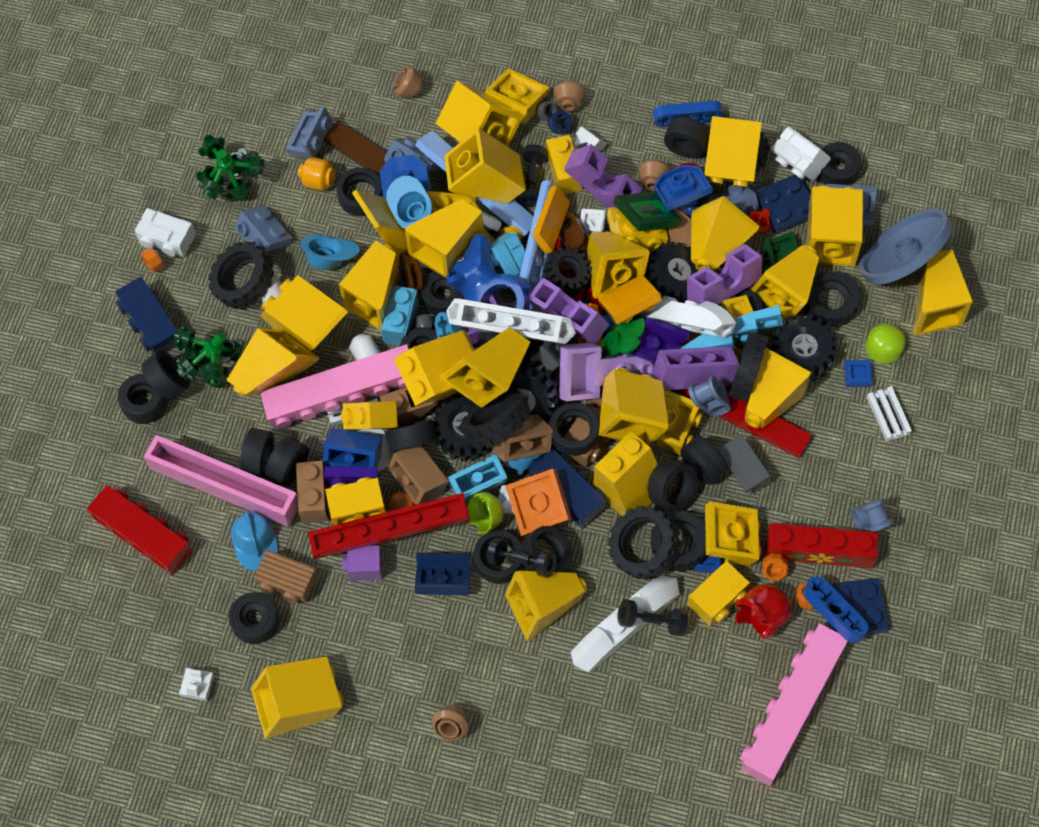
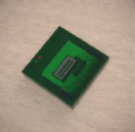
(646, 211)

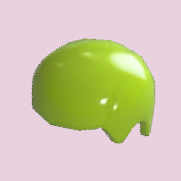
(885, 343)
(485, 512)

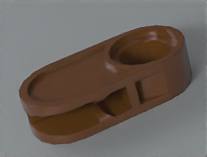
(575, 235)
(410, 272)

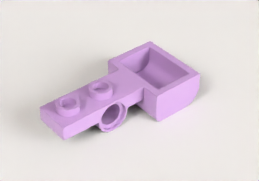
(584, 370)

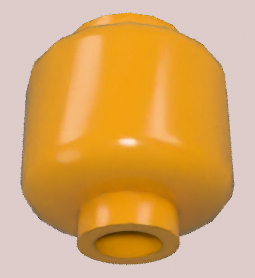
(317, 174)

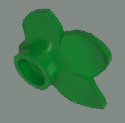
(623, 337)

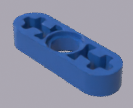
(699, 111)
(842, 626)

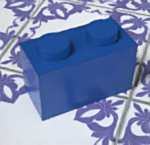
(351, 449)

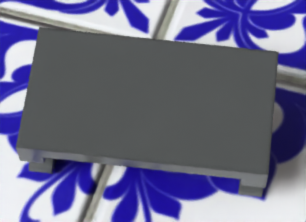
(550, 354)
(745, 465)

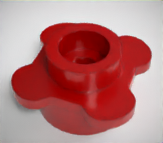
(763, 215)

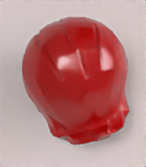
(764, 608)

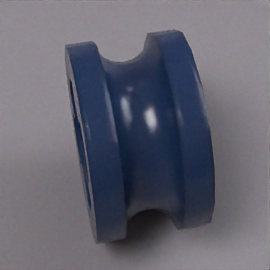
(561, 115)

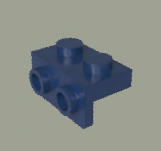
(442, 574)

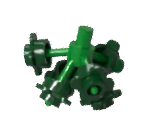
(230, 163)
(211, 350)

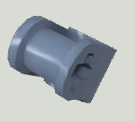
(710, 397)
(871, 516)

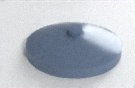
(905, 246)

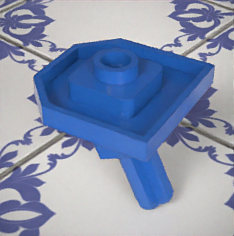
(404, 166)
(682, 188)

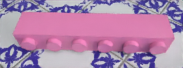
(333, 388)
(222, 480)
(793, 705)

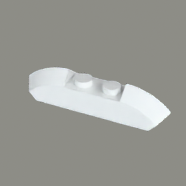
(499, 318)
(703, 318)
(610, 636)

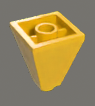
(717, 231)
(614, 261)
(788, 282)
(775, 389)
(542, 600)

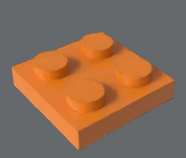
(538, 501)

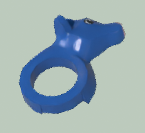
(476, 277)

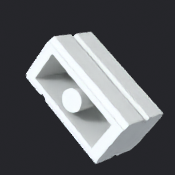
(800, 154)
(165, 233)

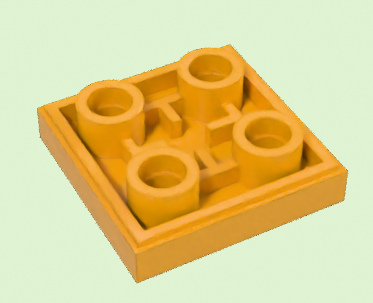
(630, 299)

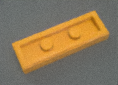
(551, 219)

